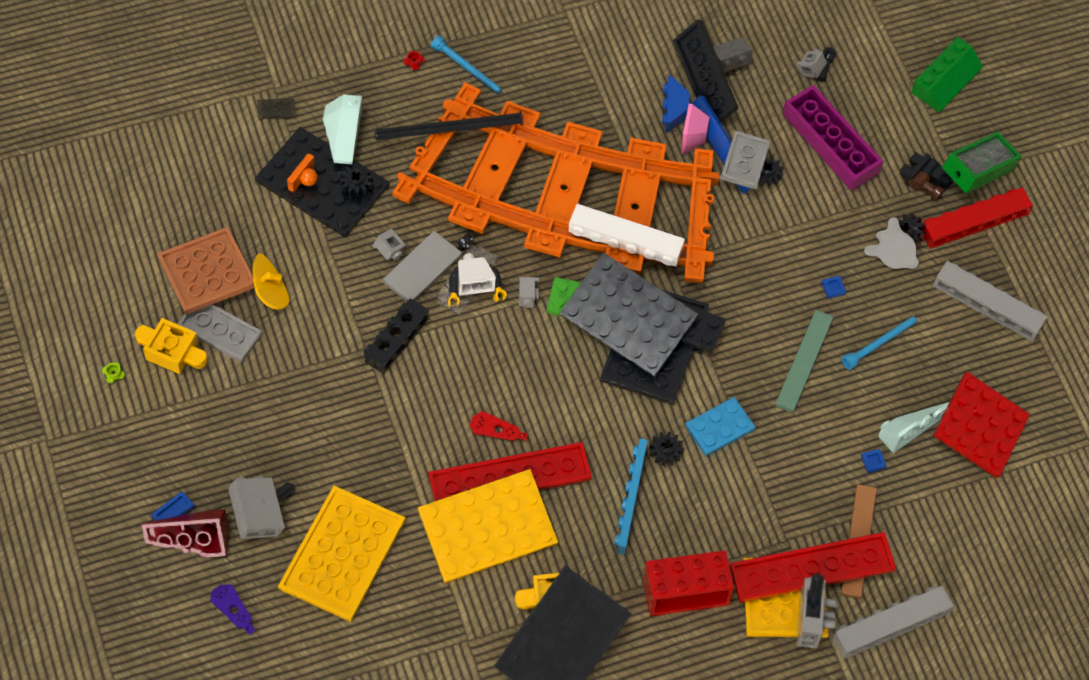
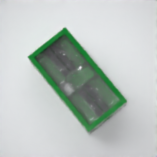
(981, 162)

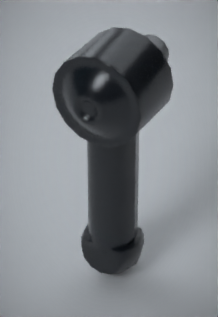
(829, 54)

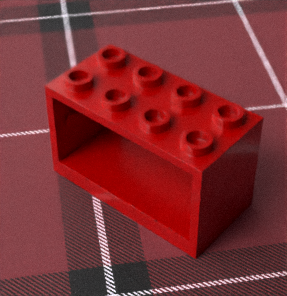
(687, 583)

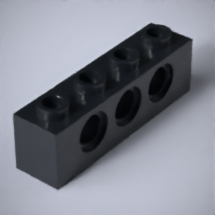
(383, 360)

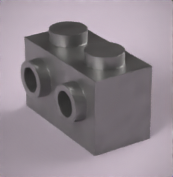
(733, 54)

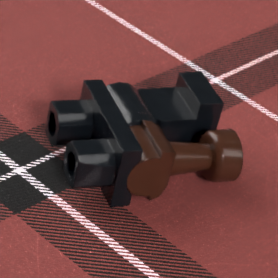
(924, 174)

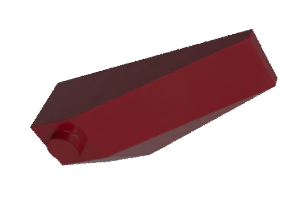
(195, 532)

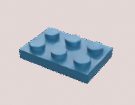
(720, 426)

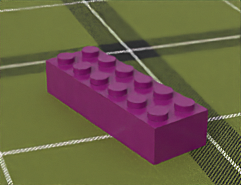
(832, 137)

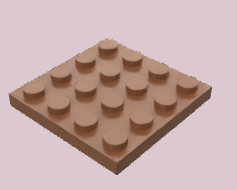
(206, 270)

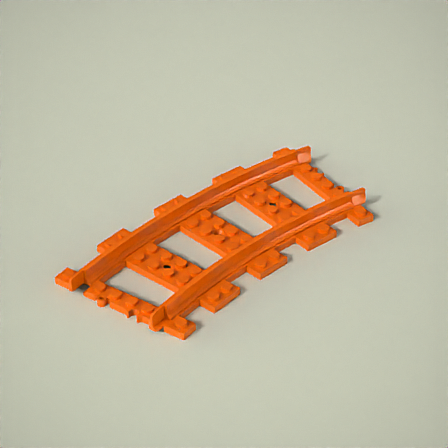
(574, 156)

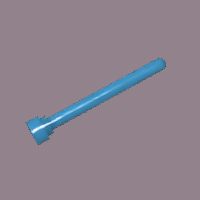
(440, 44)
(851, 359)

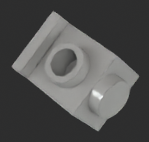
(812, 64)
(389, 245)
(528, 291)

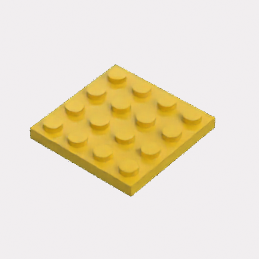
(774, 616)

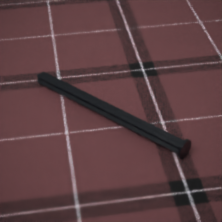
(449, 126)

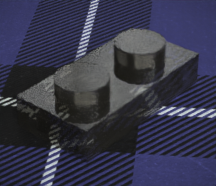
(276, 108)

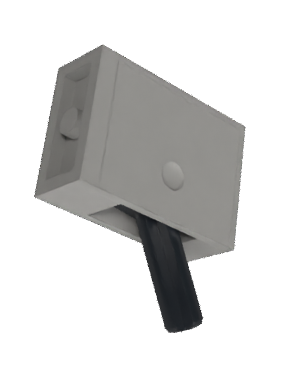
(257, 506)
(811, 612)

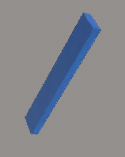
(716, 133)

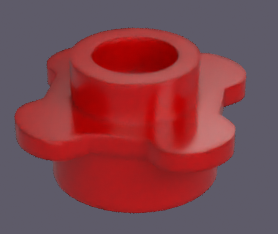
(414, 55)

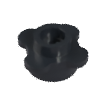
(466, 241)

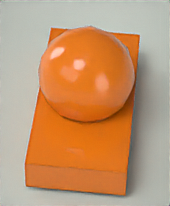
(303, 174)

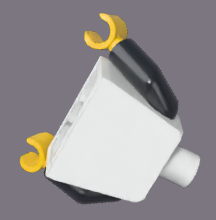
(474, 277)

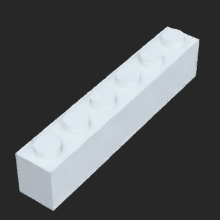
(626, 235)

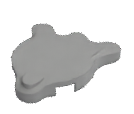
(895, 247)

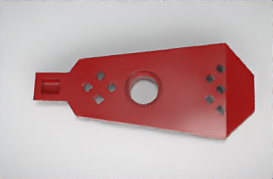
(491, 423)

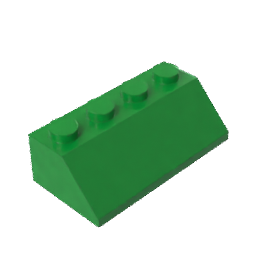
(947, 75)

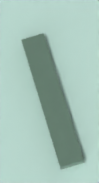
(804, 361)

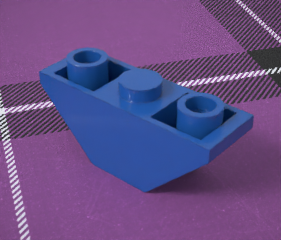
(675, 103)

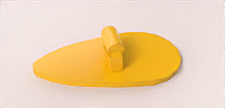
(269, 283)

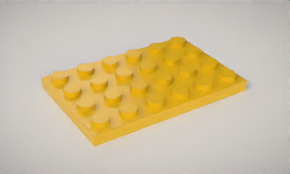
(487, 526)
(341, 553)

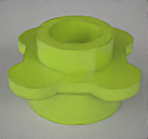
(113, 367)

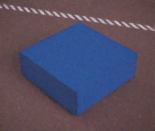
(833, 287)
(873, 461)

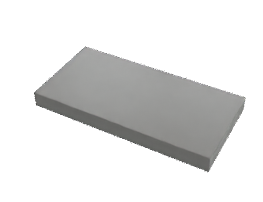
(422, 267)
(222, 331)

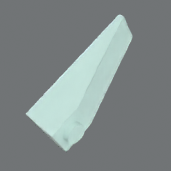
(342, 126)
(908, 427)

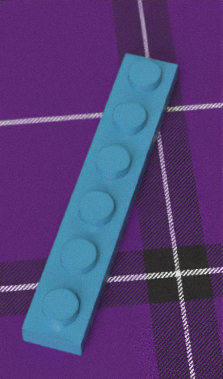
(629, 503)

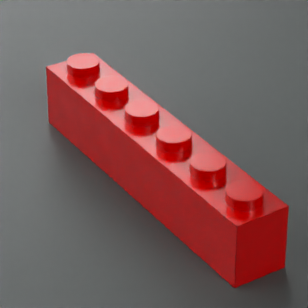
(976, 217)

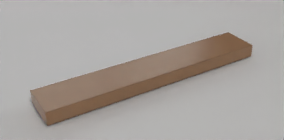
(860, 526)

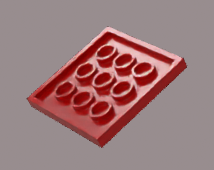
(981, 424)

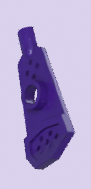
(229, 601)

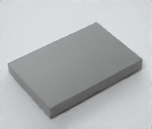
(745, 160)

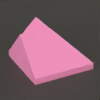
(694, 129)

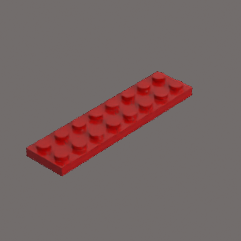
(548, 466)
(835, 561)

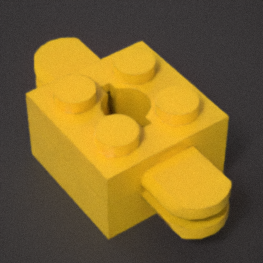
(173, 338)
(530, 597)

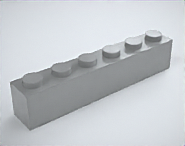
(990, 301)
(892, 622)

